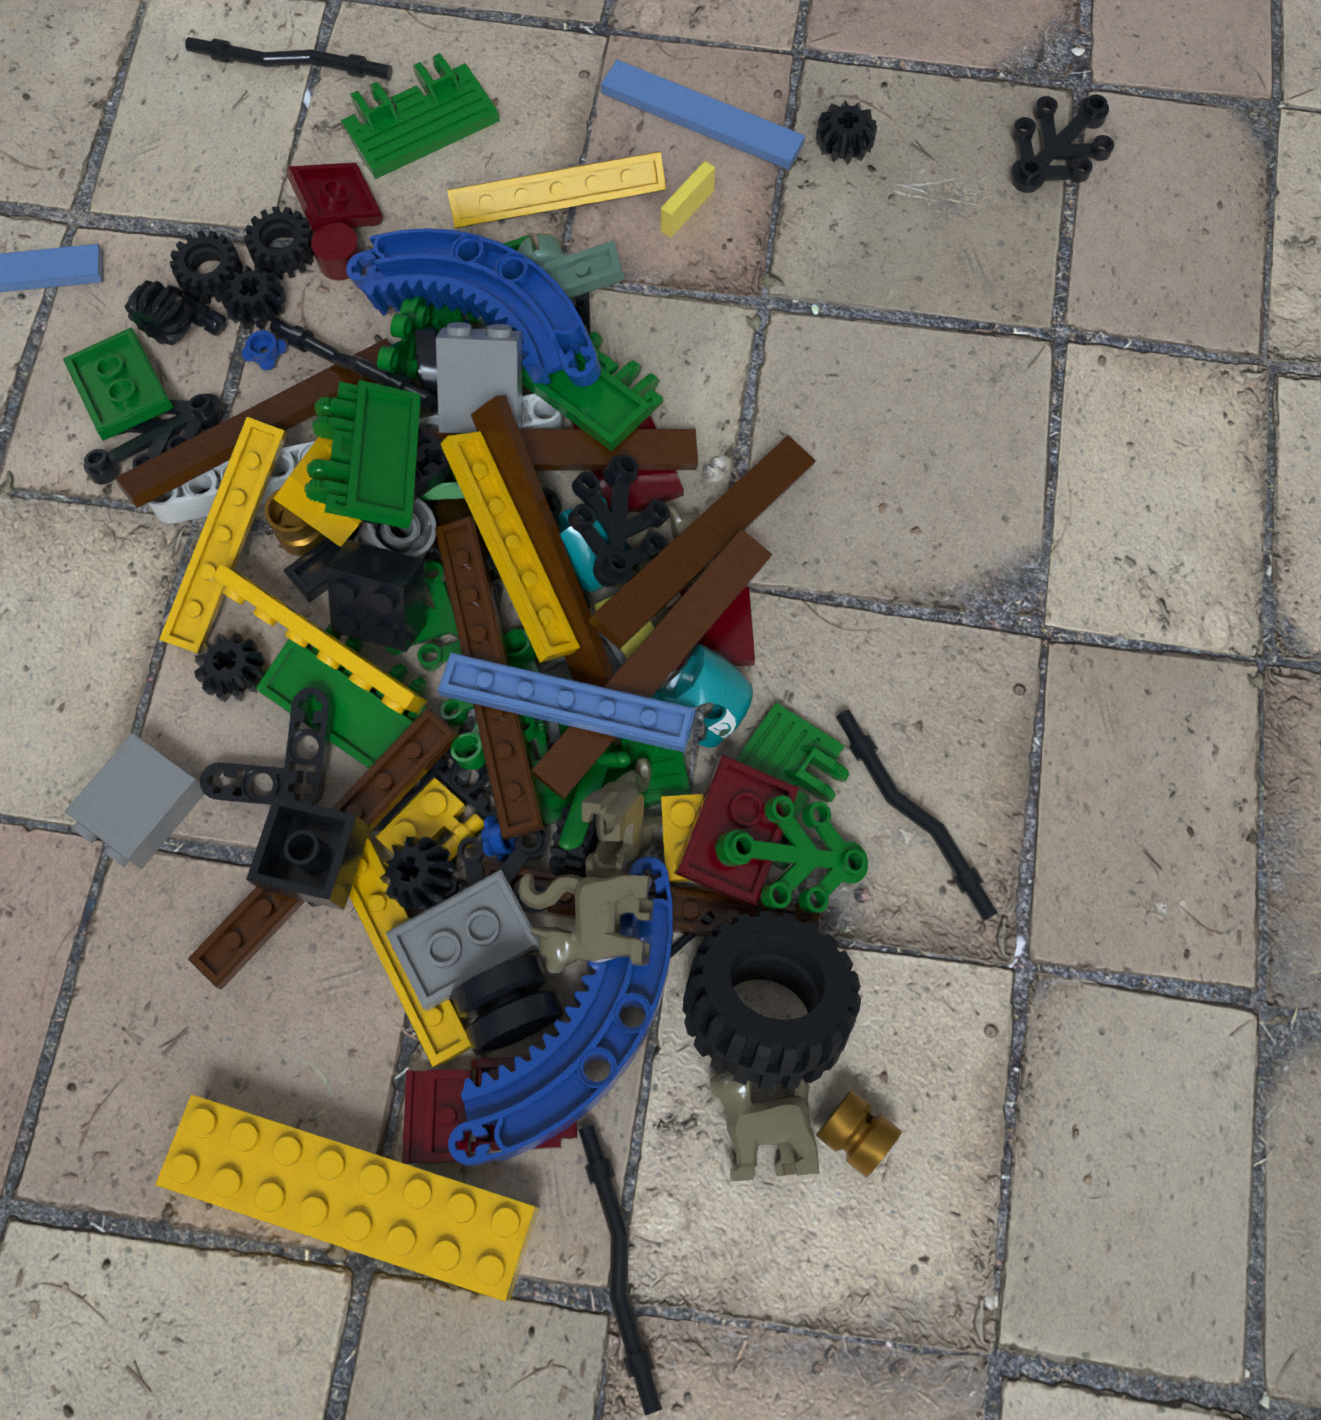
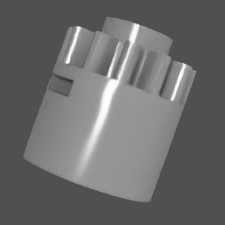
(411, 541)

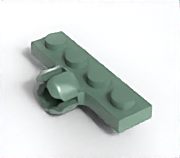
(574, 272)

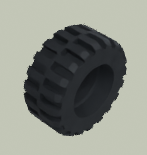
(760, 1046)

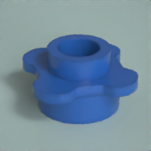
(261, 341)
(492, 840)

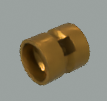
(290, 530)
(859, 1133)

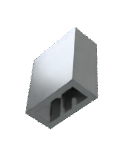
(473, 370)
(134, 802)

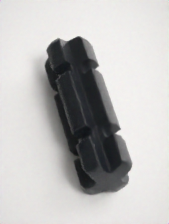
(213, 321)

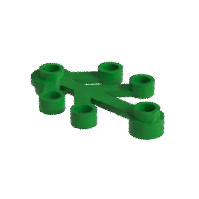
(402, 355)
(438, 622)
(471, 741)
(801, 854)

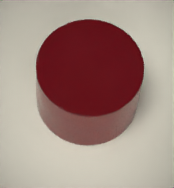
(333, 248)

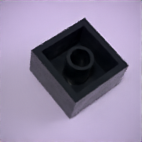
(377, 595)
(308, 852)

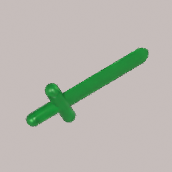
(574, 829)

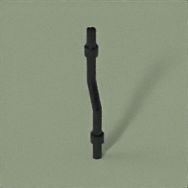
(223, 51)
(305, 341)
(967, 878)
(638, 1361)

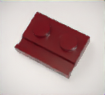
(432, 1113)

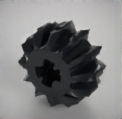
(846, 132)
(253, 297)
(159, 312)
(235, 652)
(418, 873)

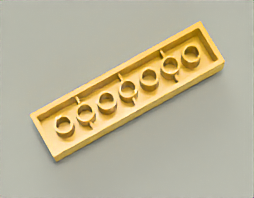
(349, 1197)

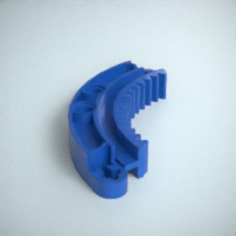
(489, 283)
(552, 1087)

